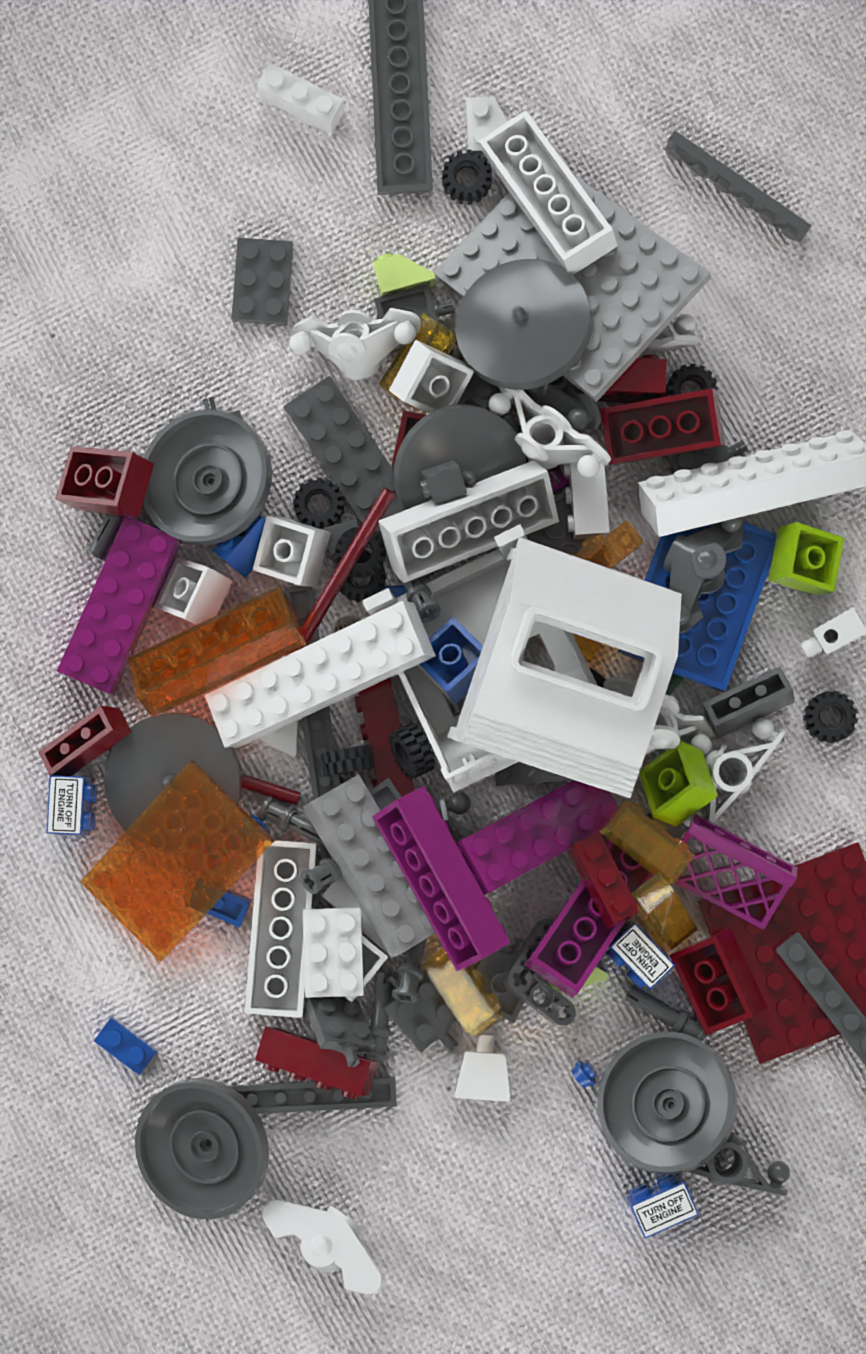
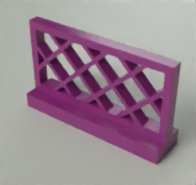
(747, 855)

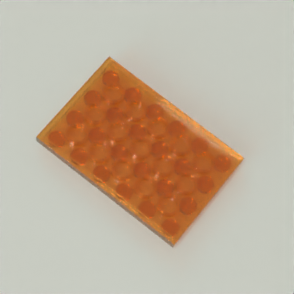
(177, 860)

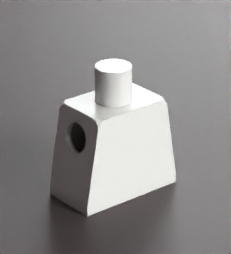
(845, 626)
(483, 1073)

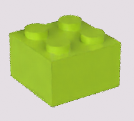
(806, 559)
(677, 784)

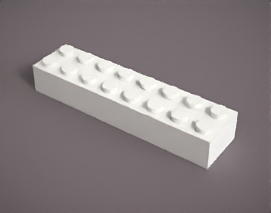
(753, 483)
(320, 674)

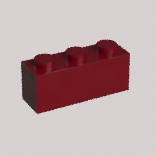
(85, 741)
(603, 880)

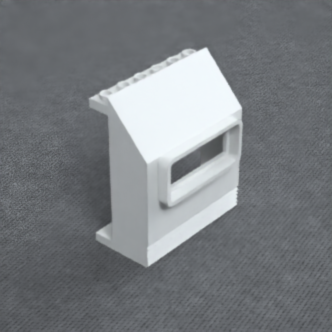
(471, 598)
(555, 717)

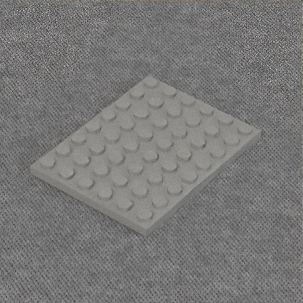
(629, 289)

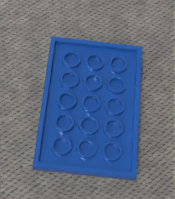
(713, 645)

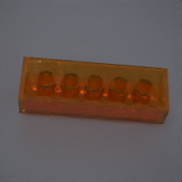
(216, 651)

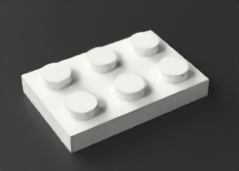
(333, 952)

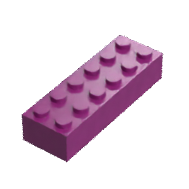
(119, 605)
(536, 833)
(441, 879)
(579, 934)

